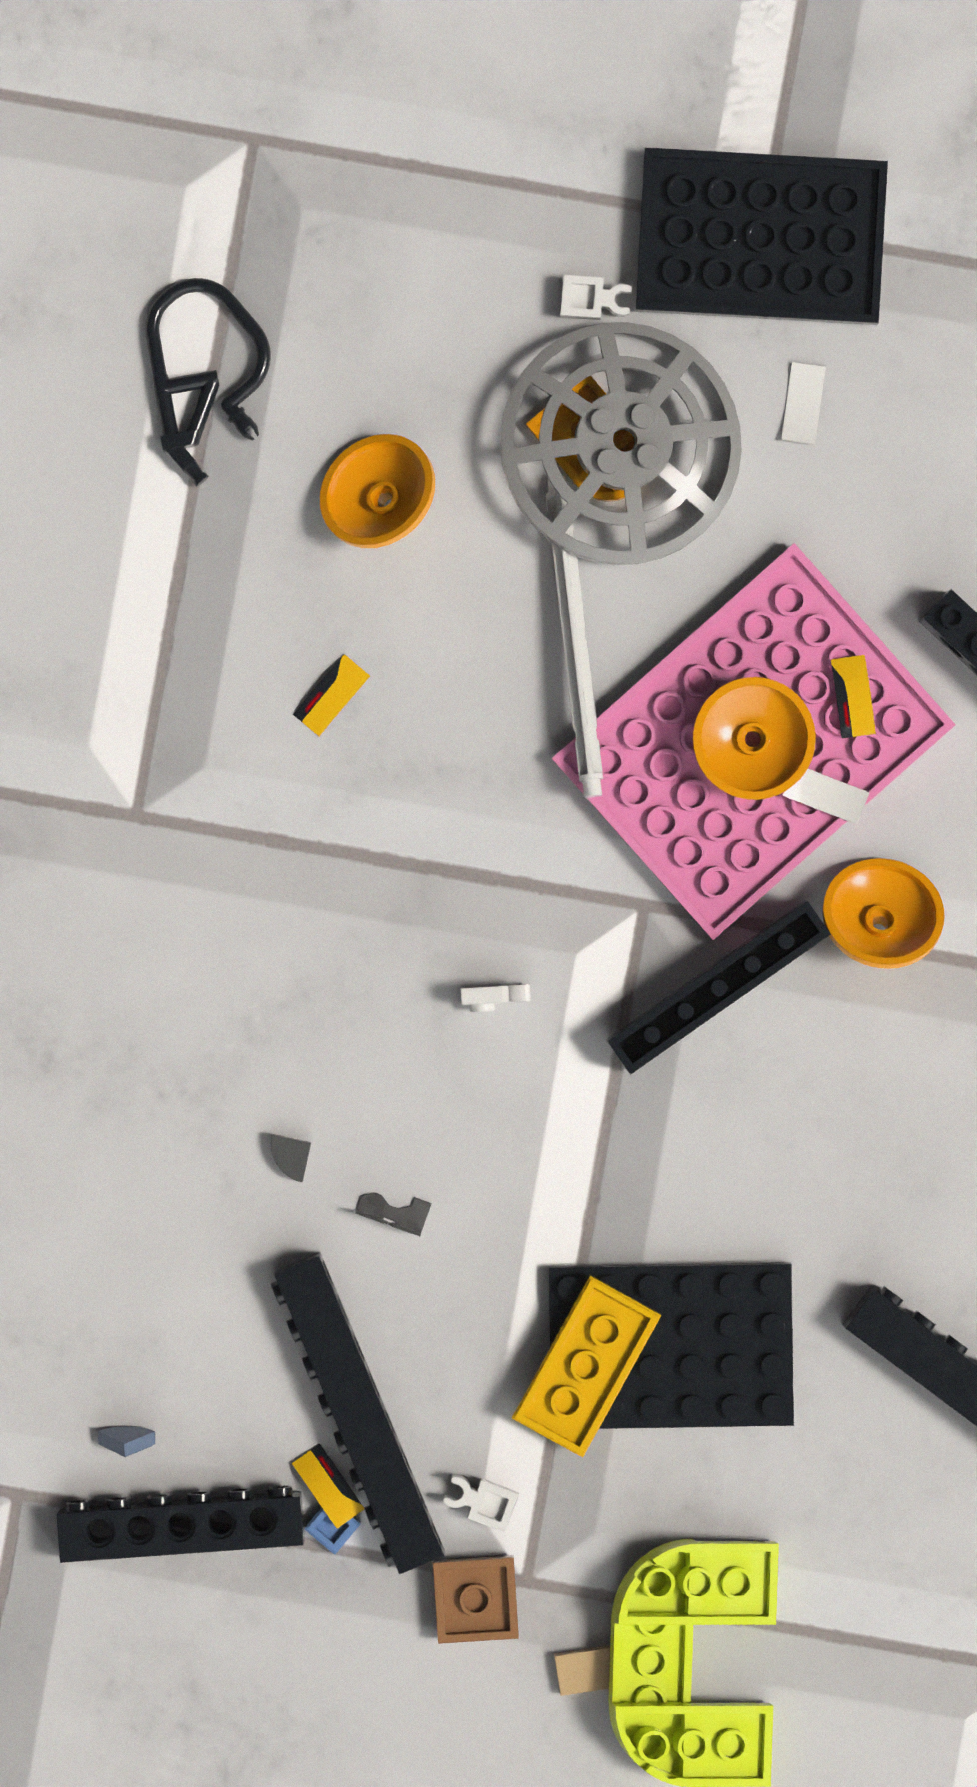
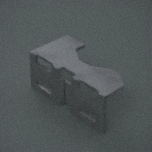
(409, 1217)

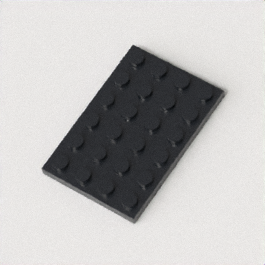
(761, 236)
(714, 1353)

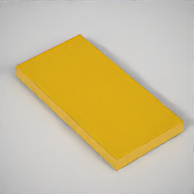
(586, 1366)

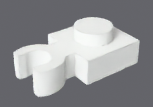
(585, 297)
(484, 997)
(489, 1503)

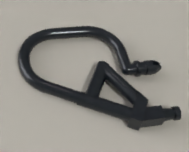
(172, 441)

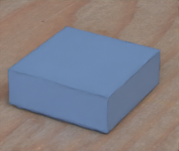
(326, 1533)

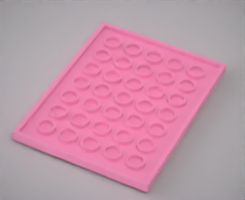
(729, 850)

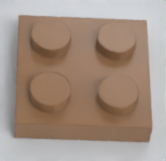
(475, 1599)

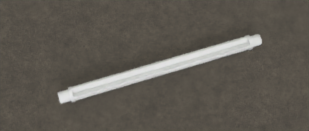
(576, 657)

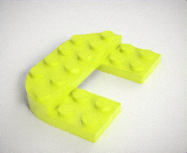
(652, 1662)

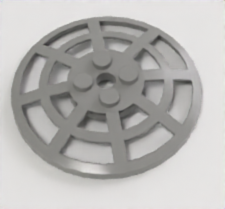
(605, 462)

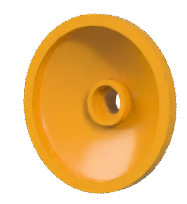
(368, 477)
(784, 734)
(886, 895)

